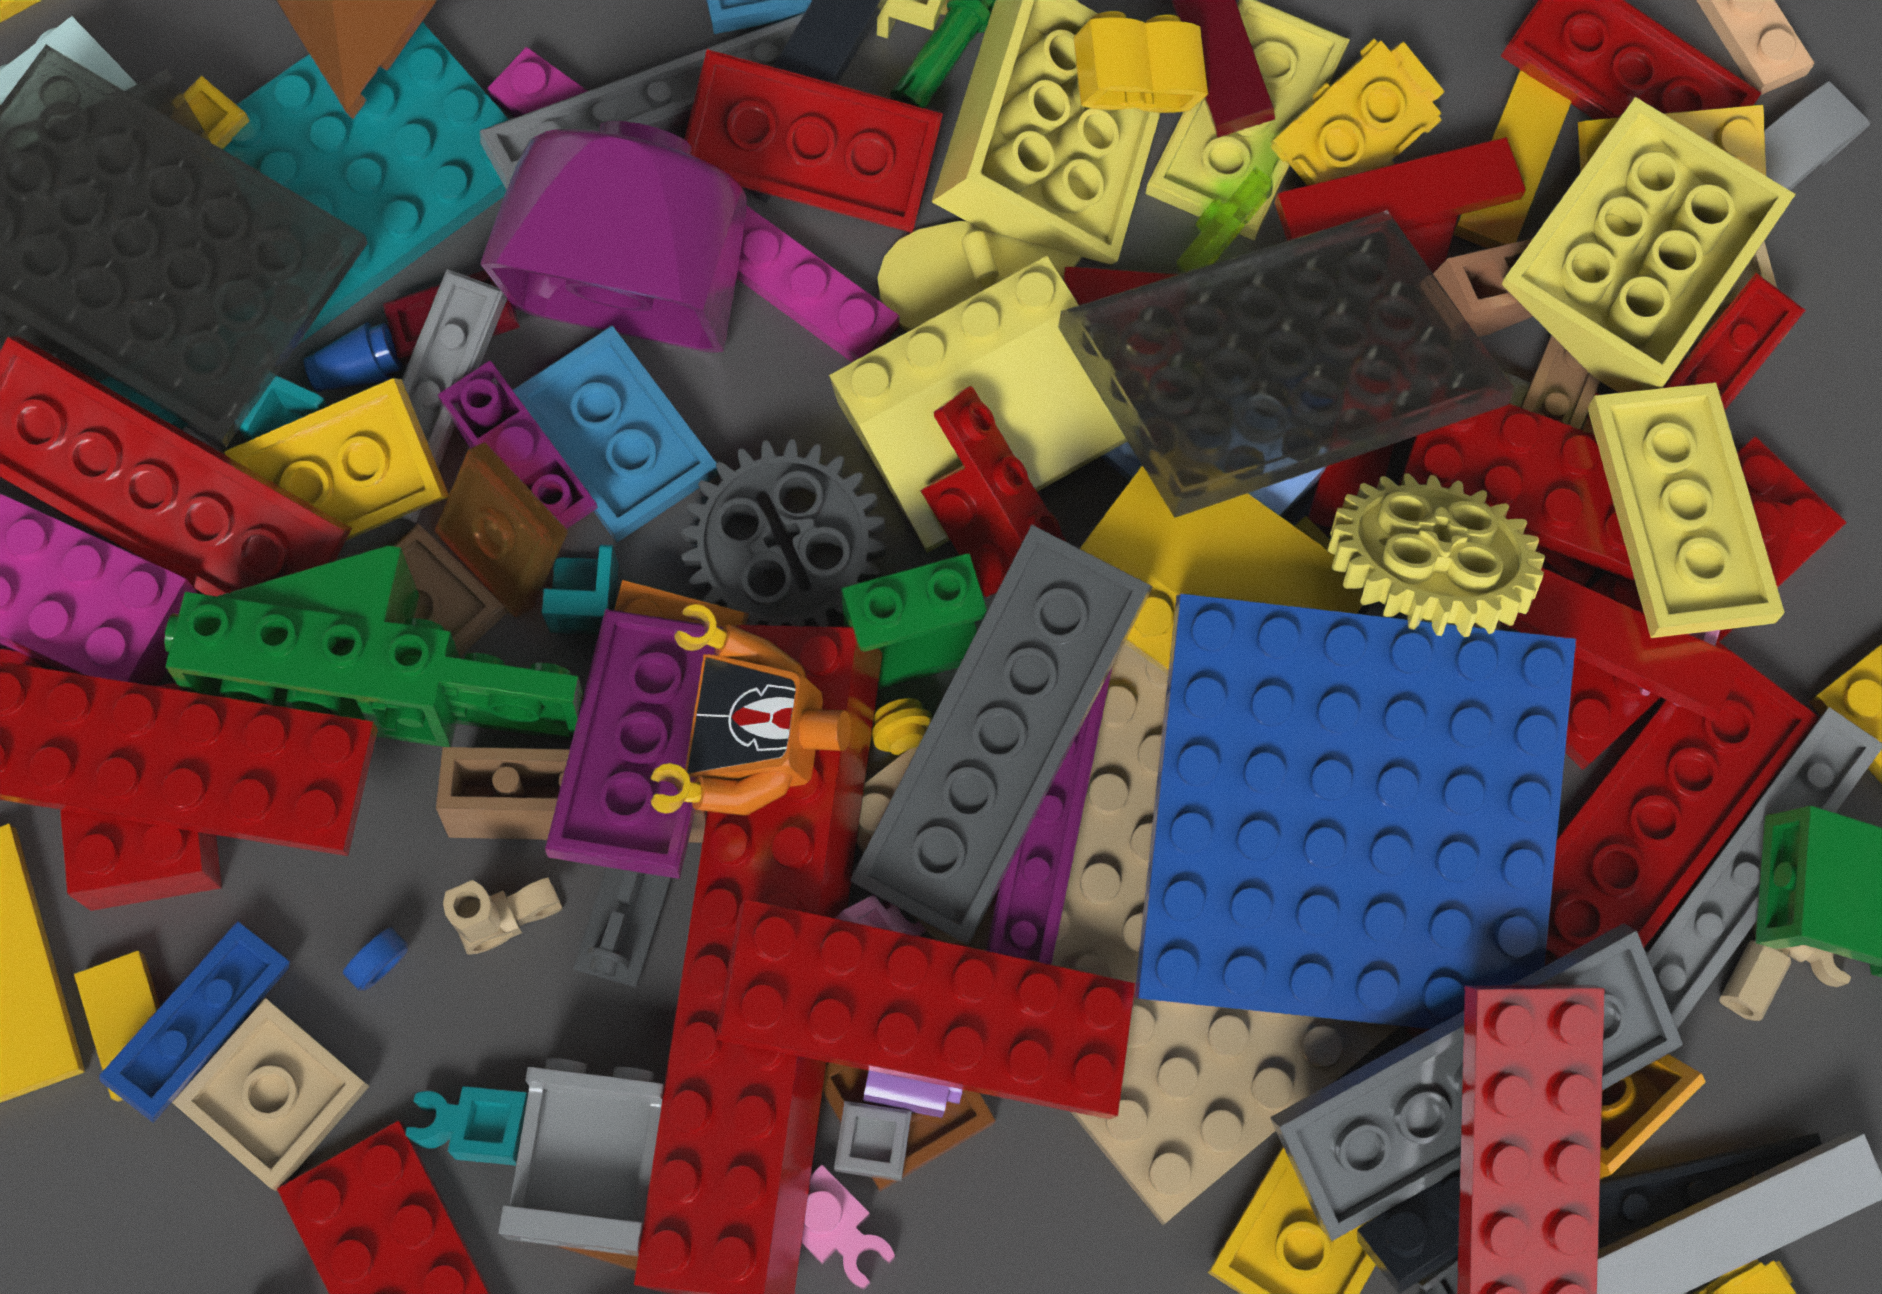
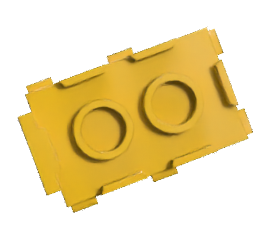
(1362, 116)

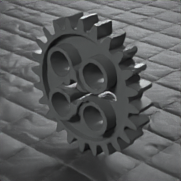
(834, 519)

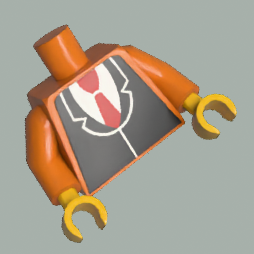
(750, 724)

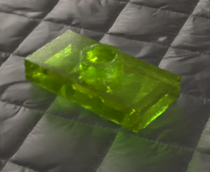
(1225, 221)

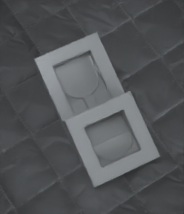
(1811, 135)

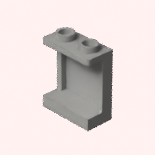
(584, 1158)

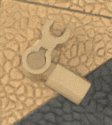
(492, 920)
(1762, 971)

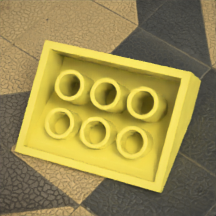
(1027, 149)
(1644, 248)
(1021, 369)

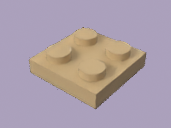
(270, 1095)

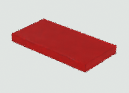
(1611, 53)
(813, 140)

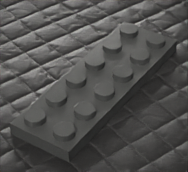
(1001, 734)
(1400, 1116)

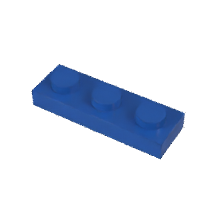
(194, 1022)

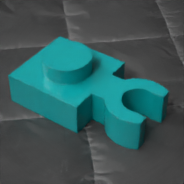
(480, 1128)

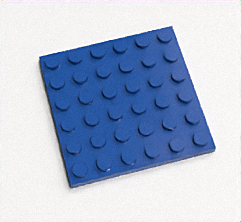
(1351, 812)

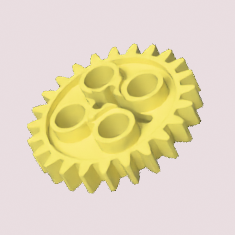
(1436, 555)

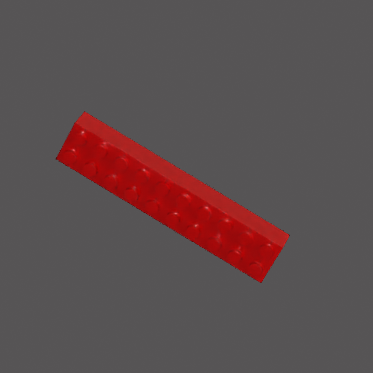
(736, 1116)

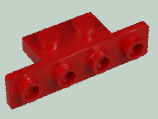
(989, 498)

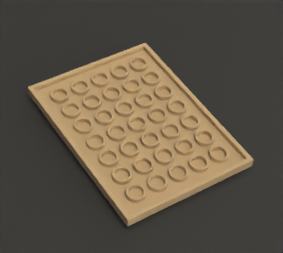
(1193, 1074)

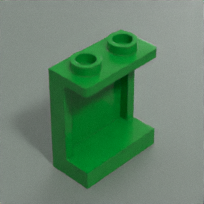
(916, 618)
(1822, 885)

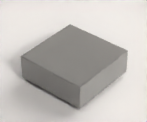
(872, 1141)

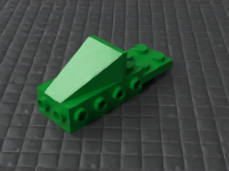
(350, 648)

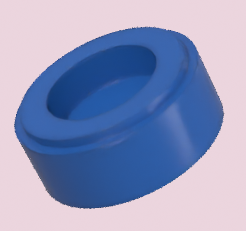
(376, 959)

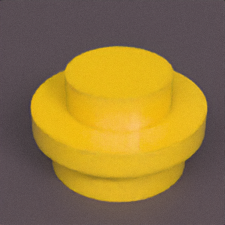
(900, 725)

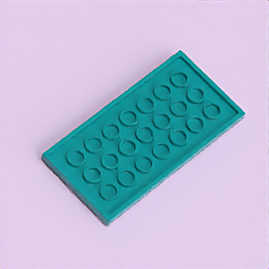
(396, 172)

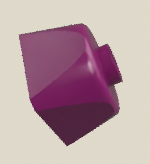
(620, 235)

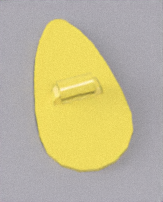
(949, 265)

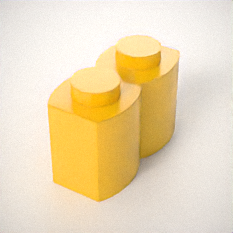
(1140, 63)

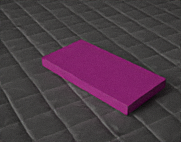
(630, 723)

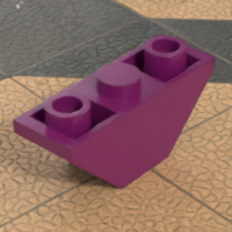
(492, 413)

